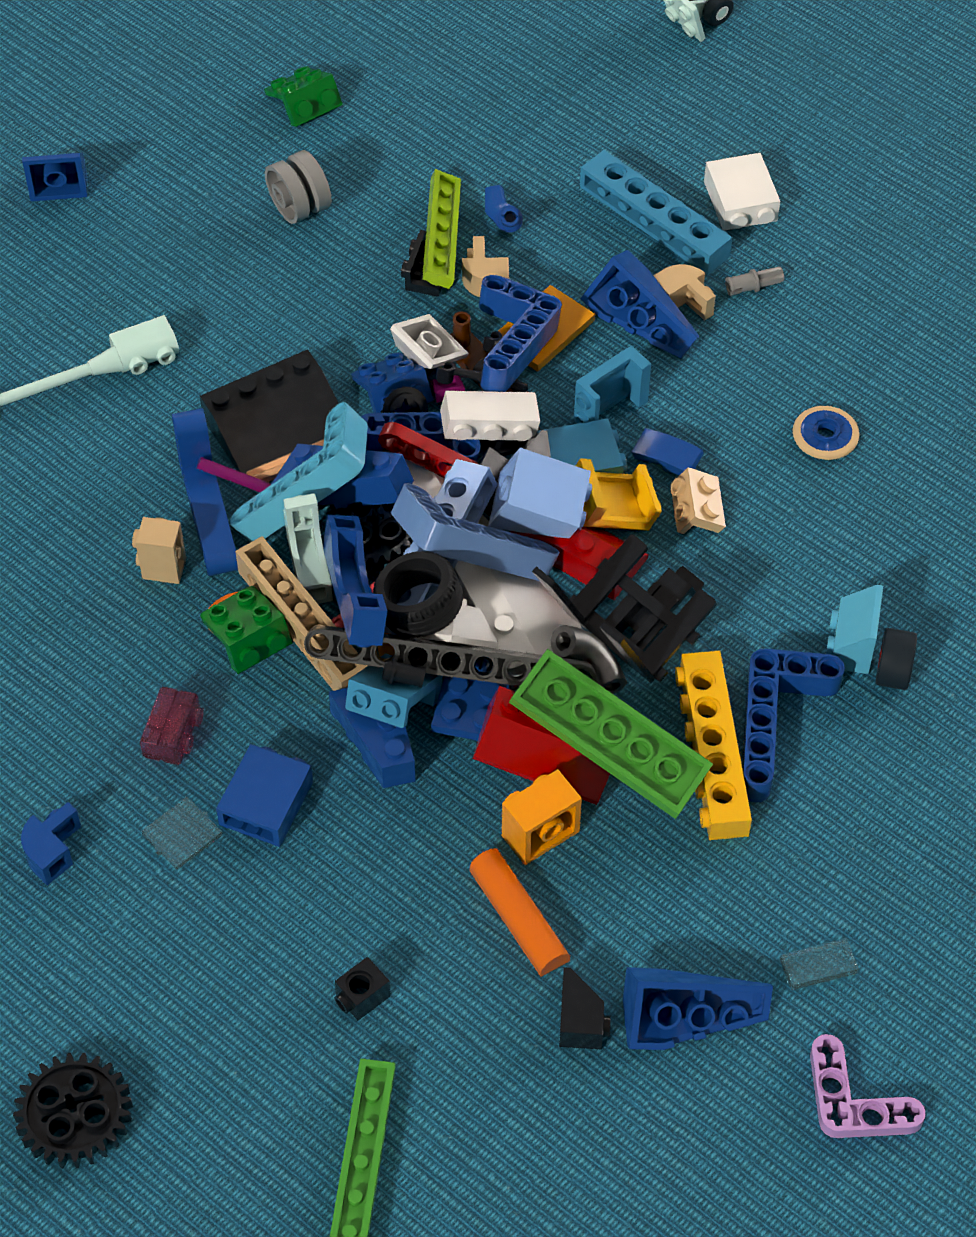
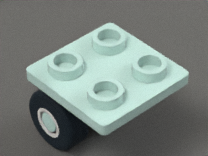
(690, 11)

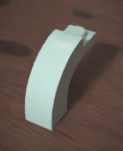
(306, 546)

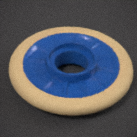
(826, 448)

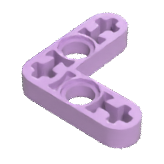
(852, 1110)

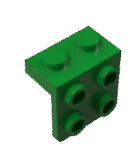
(306, 94)
(247, 628)

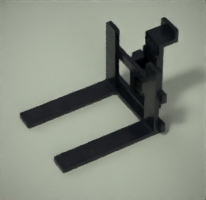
(647, 612)

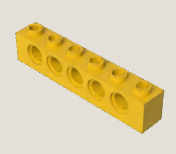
(707, 671)

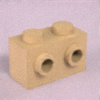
(160, 550)

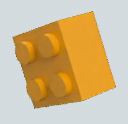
(541, 816)

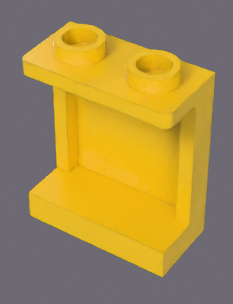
(620, 499)

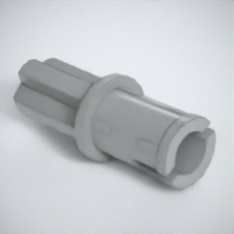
(753, 280)

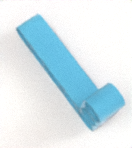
(321, 474)

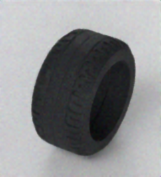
(429, 615)

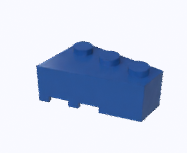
(382, 745)

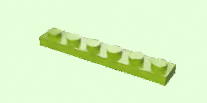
(442, 229)

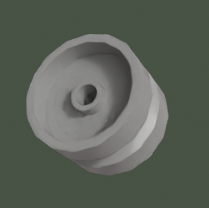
(298, 186)

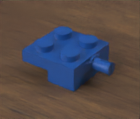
(464, 705)

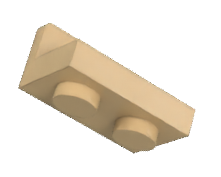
(697, 501)

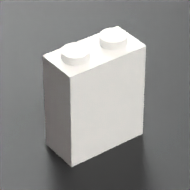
(741, 191)

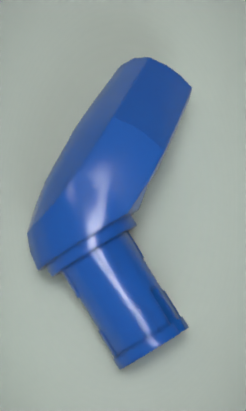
(500, 212)

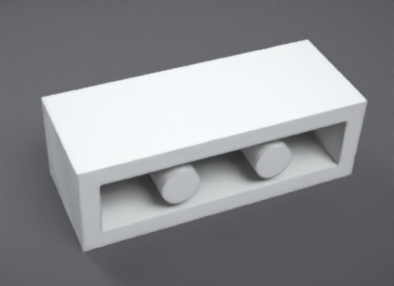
(489, 415)

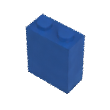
(265, 794)

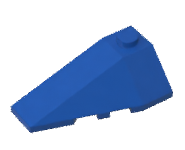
(636, 301)
(681, 1006)

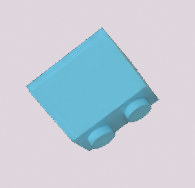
(856, 629)

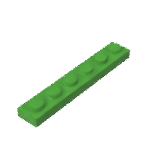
(363, 1149)

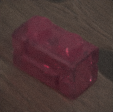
(171, 726)

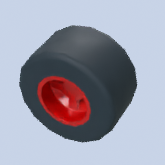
(896, 658)

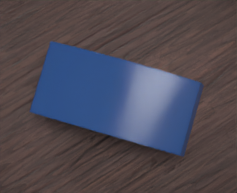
(669, 451)

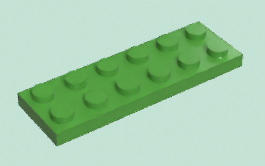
(611, 733)

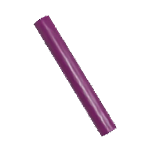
(232, 475)

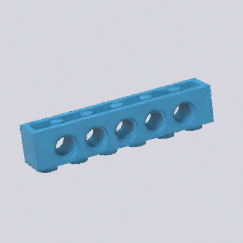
(656, 212)

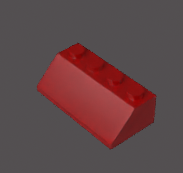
(584, 553)
(529, 750)

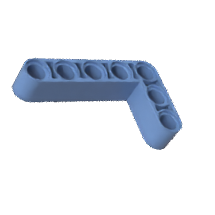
(467, 540)

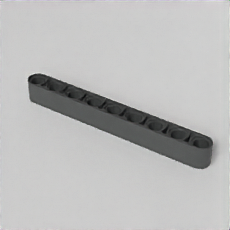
(435, 651)

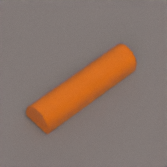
(518, 912)

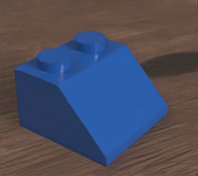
(56, 176)

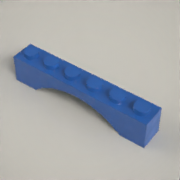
(360, 609)

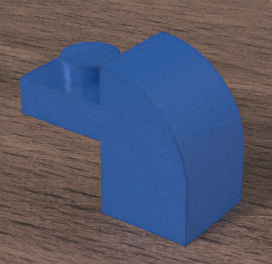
(44, 842)

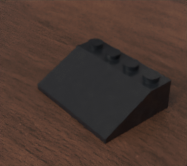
(270, 411)

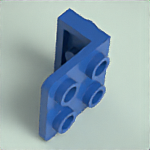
(391, 374)

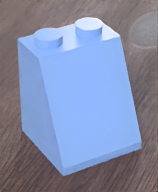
(540, 496)

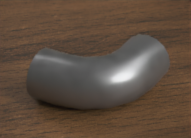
(582, 645)

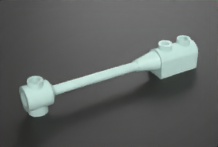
(129, 350)

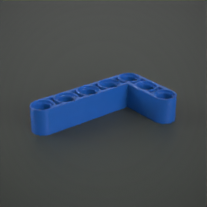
(534, 321)
(204, 492)
(779, 678)

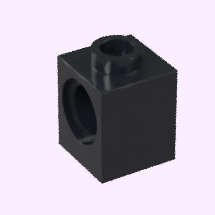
(362, 975)

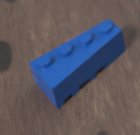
(374, 485)

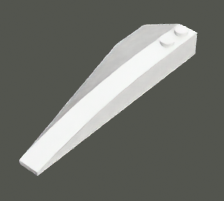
(514, 606)

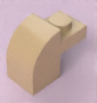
(477, 267)
(686, 285)

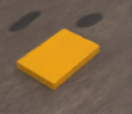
(572, 322)

